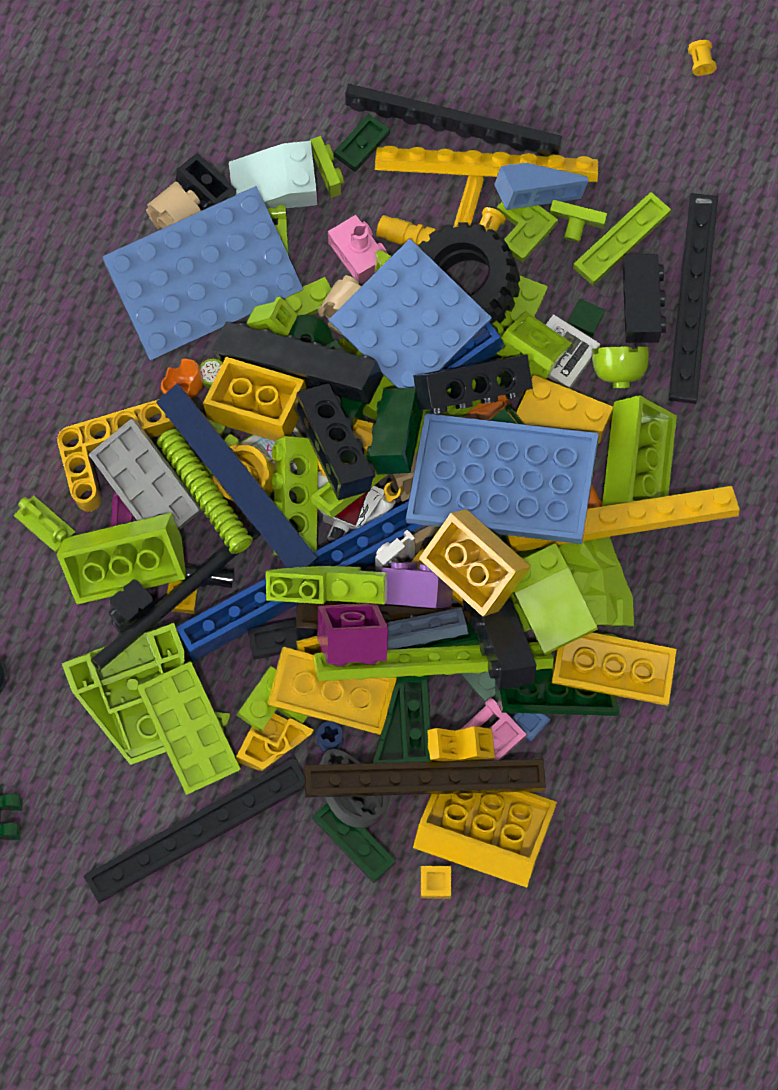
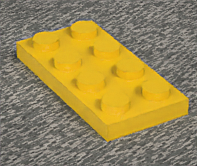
(346, 701)

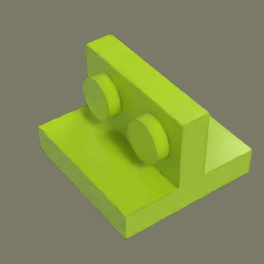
(536, 340)

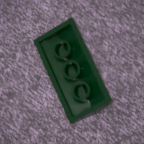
(551, 698)

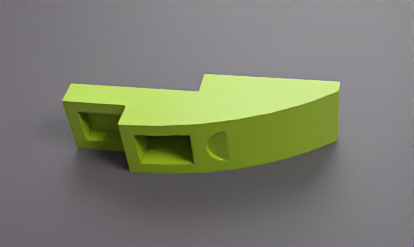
(325, 584)

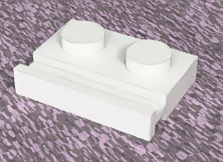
(395, 552)

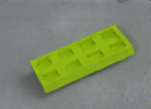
(188, 728)

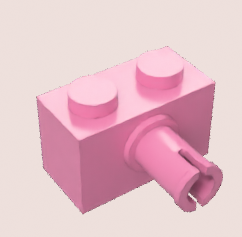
(355, 247)

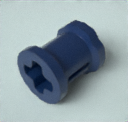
(335, 731)

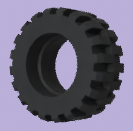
(476, 244)

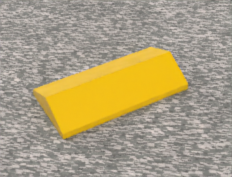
(616, 667)

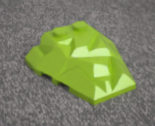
(600, 581)

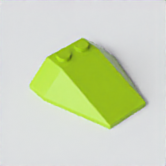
(113, 695)

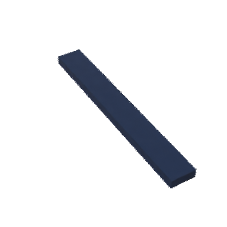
(236, 479)

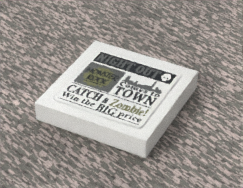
(577, 356)

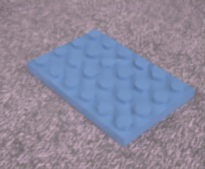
(202, 272)
(504, 474)

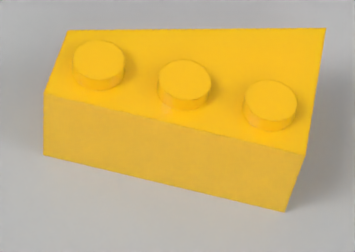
(563, 408)

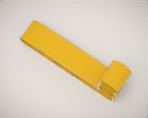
(86, 432)

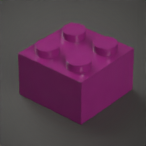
(352, 633)

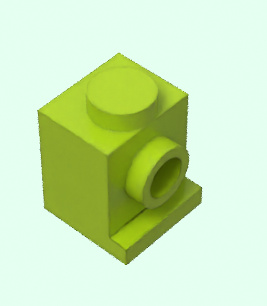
(274, 317)

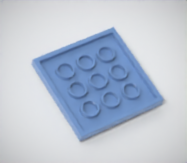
(410, 317)

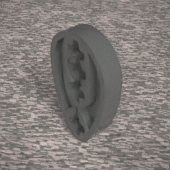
(345, 807)

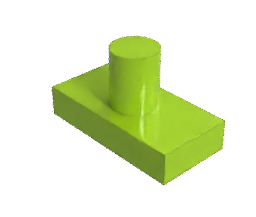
(577, 218)

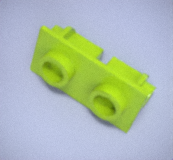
(43, 522)

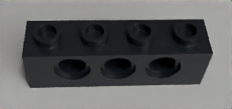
(432, 385)
(345, 479)

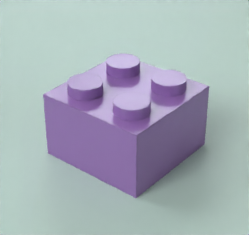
(416, 586)

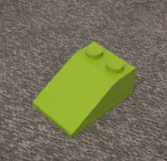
(553, 601)

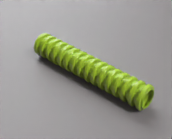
(205, 492)

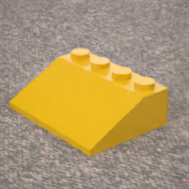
(487, 831)

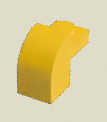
(461, 745)

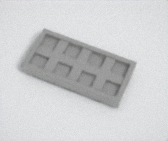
(143, 476)

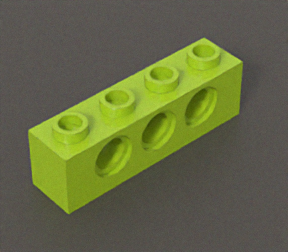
(303, 484)

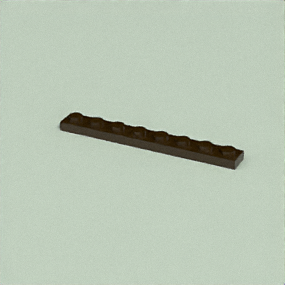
(424, 778)

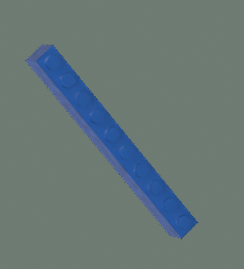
(250, 607)

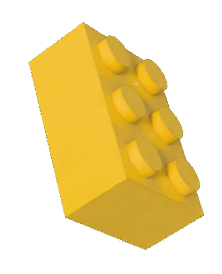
(253, 399)
(474, 562)

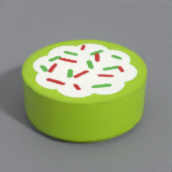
(210, 370)

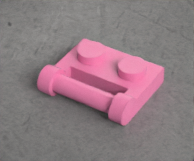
(505, 731)

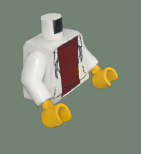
(361, 511)

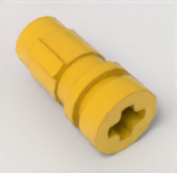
(400, 231)

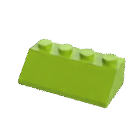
(639, 451)
(110, 558)

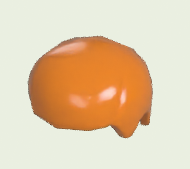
(187, 375)

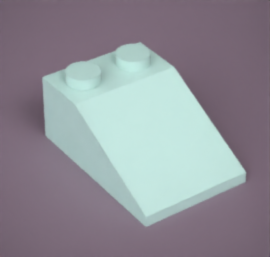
(280, 173)

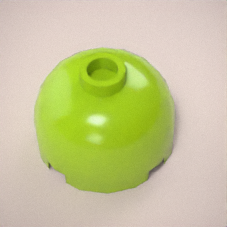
(620, 364)

